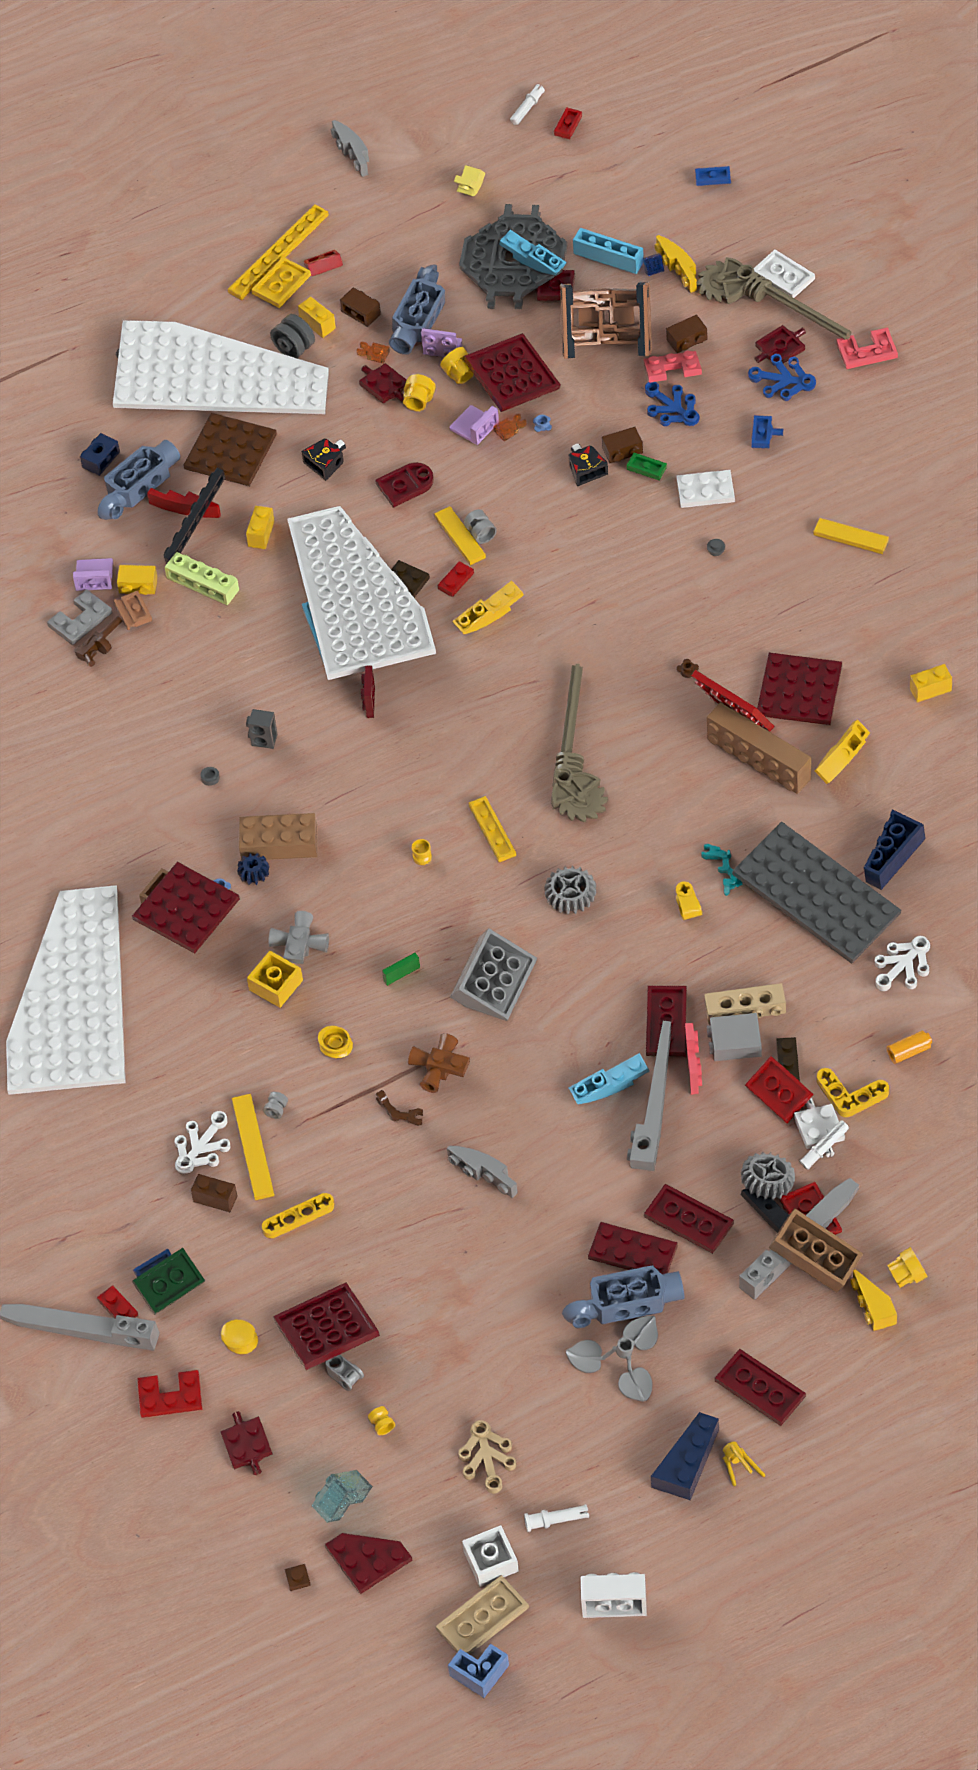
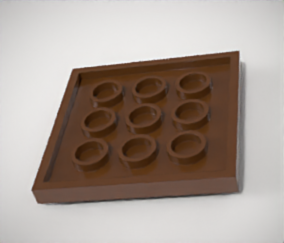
(232, 447)

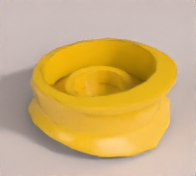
(335, 1042)
(239, 1336)

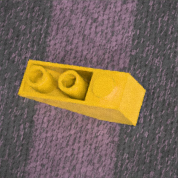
(877, 1304)

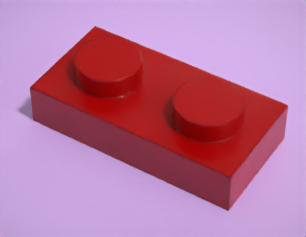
(568, 123)
(455, 579)
(116, 1303)

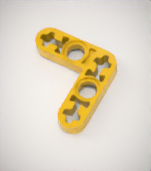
(846, 1098)

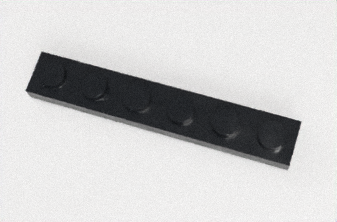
(196, 513)

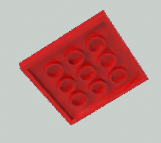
(720, 694)

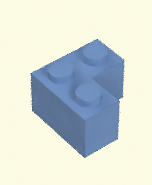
(479, 1674)

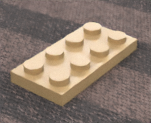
(482, 1616)

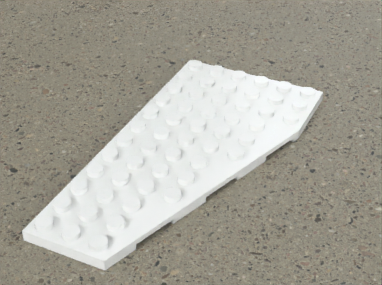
(198, 370)
(354, 598)
(72, 1005)

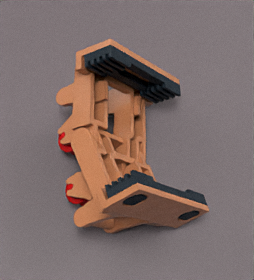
(591, 308)

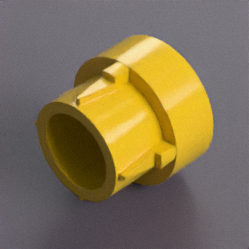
(456, 367)
(418, 391)
(907, 1268)

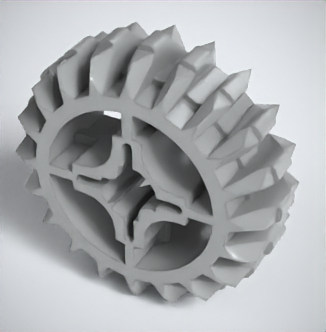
(570, 896)
(767, 1175)

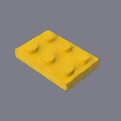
(281, 282)

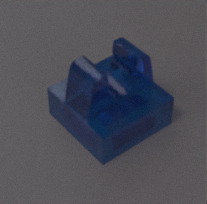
(653, 264)

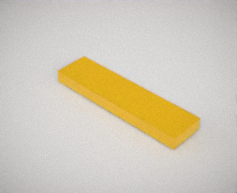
(460, 535)
(851, 536)
(492, 829)

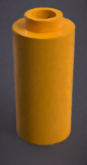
(909, 1046)

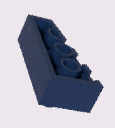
(893, 848)
(686, 1460)

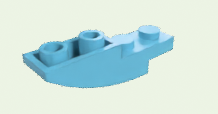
(531, 255)
(610, 1082)

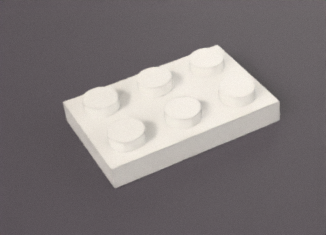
(785, 273)
(705, 488)

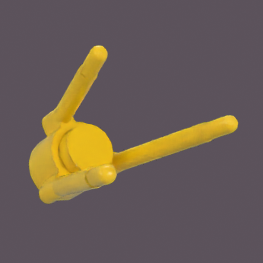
(735, 1454)

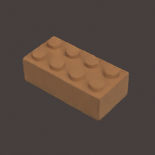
(278, 836)
(815, 1250)

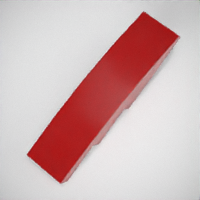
(179, 503)

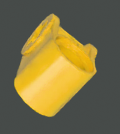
(687, 901)

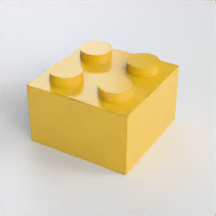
(274, 979)

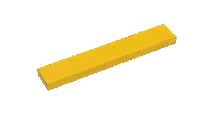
(253, 1147)

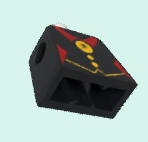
(324, 457)
(586, 464)

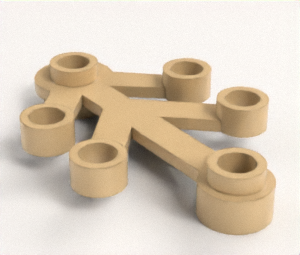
(486, 1453)

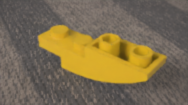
(677, 260)
(490, 610)
(842, 752)

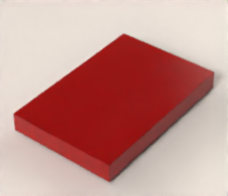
(779, 1089)
(804, 1201)

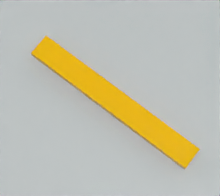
(279, 249)

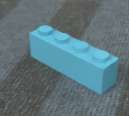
(608, 250)

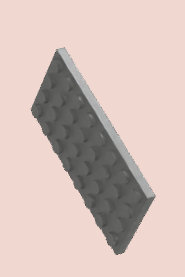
(816, 892)

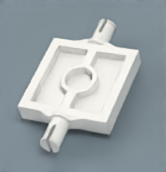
(816, 1123)

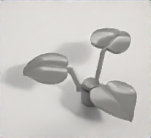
(633, 1384)

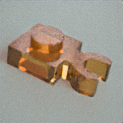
(375, 353)
(509, 428)

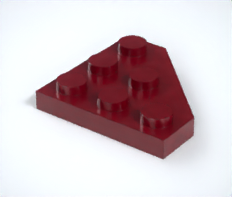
(367, 1558)

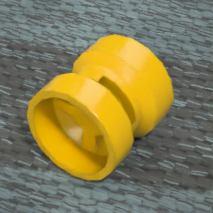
(421, 852)
(381, 1420)

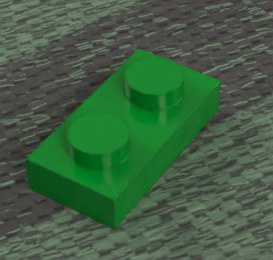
(646, 466)

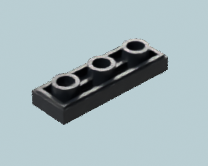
(766, 1208)

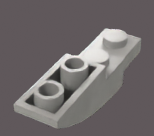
(351, 144)
(480, 1164)

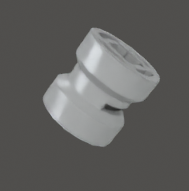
(275, 1106)

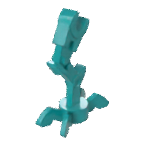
(716, 853)

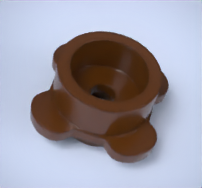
(687, 668)

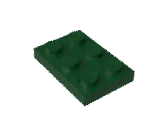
(168, 1281)

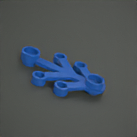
(784, 378)
(688, 417)

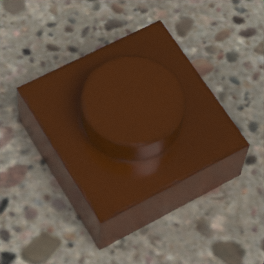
(297, 1577)

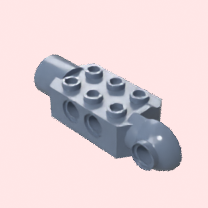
(417, 310)
(135, 477)
(625, 1296)

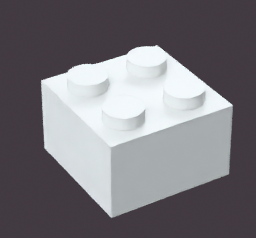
(490, 1555)

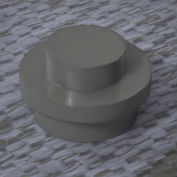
(716, 547)

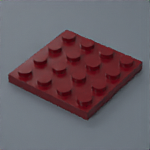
(512, 372)
(799, 688)
(186, 907)
(326, 1326)

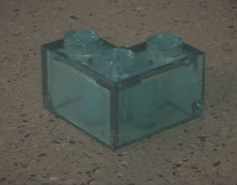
(339, 1493)

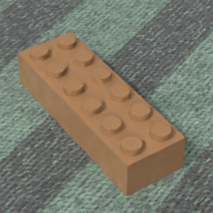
(758, 748)

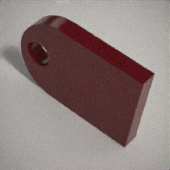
(405, 483)

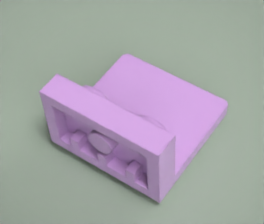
(439, 342)
(475, 424)
(93, 574)

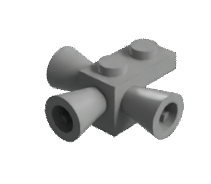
(298, 939)

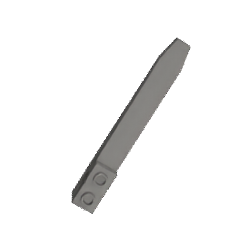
(650, 1132)
(772, 1265)
(118, 1331)

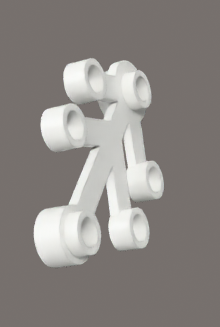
(903, 961)
(201, 1145)

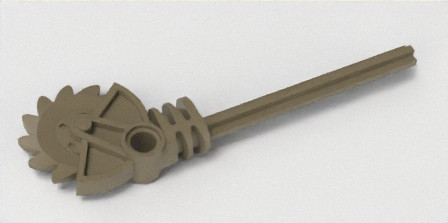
(735, 280)
(579, 790)

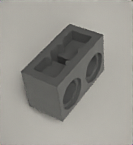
(262, 728)

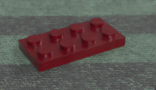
(670, 1005)
(689, 1218)
(631, 1249)
(760, 1387)

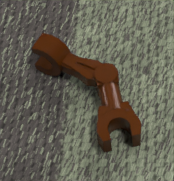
(395, 1114)

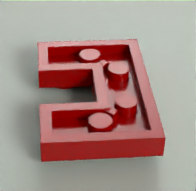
(156, 1403)

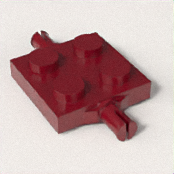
(780, 342)
(383, 383)
(246, 1443)

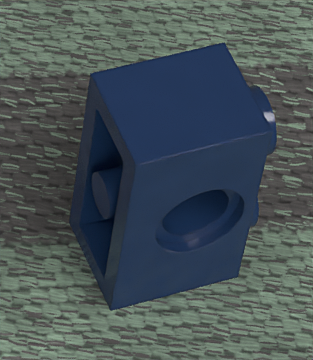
(99, 454)

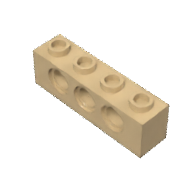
(751, 996)

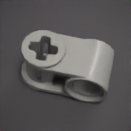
(345, 1374)

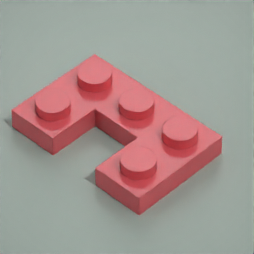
(881, 350)
(657, 366)
(694, 1065)

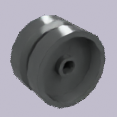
(292, 336)

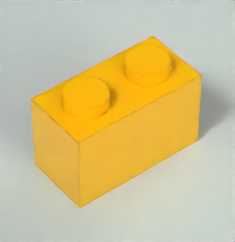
(317, 316)
(260, 527)
(137, 578)
(930, 683)

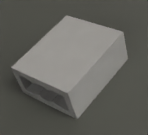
(734, 1037)

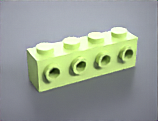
(202, 578)

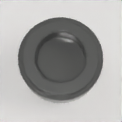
(210, 776)

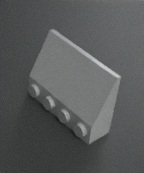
(493, 976)

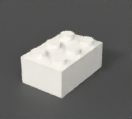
(613, 1595)

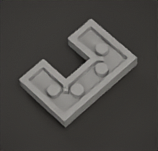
(73, 630)

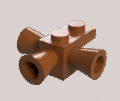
(439, 1062)

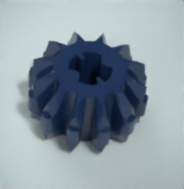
(253, 869)

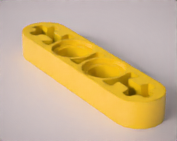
(296, 1212)

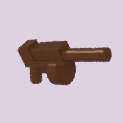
(97, 642)

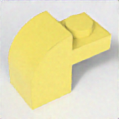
(470, 181)

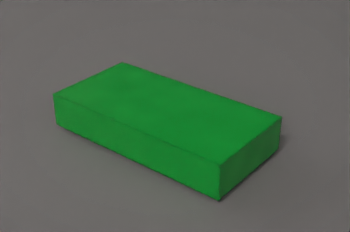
(401, 969)

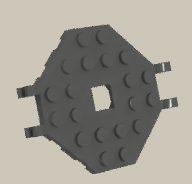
(485, 260)

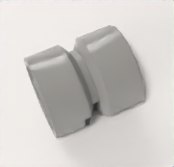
(480, 526)

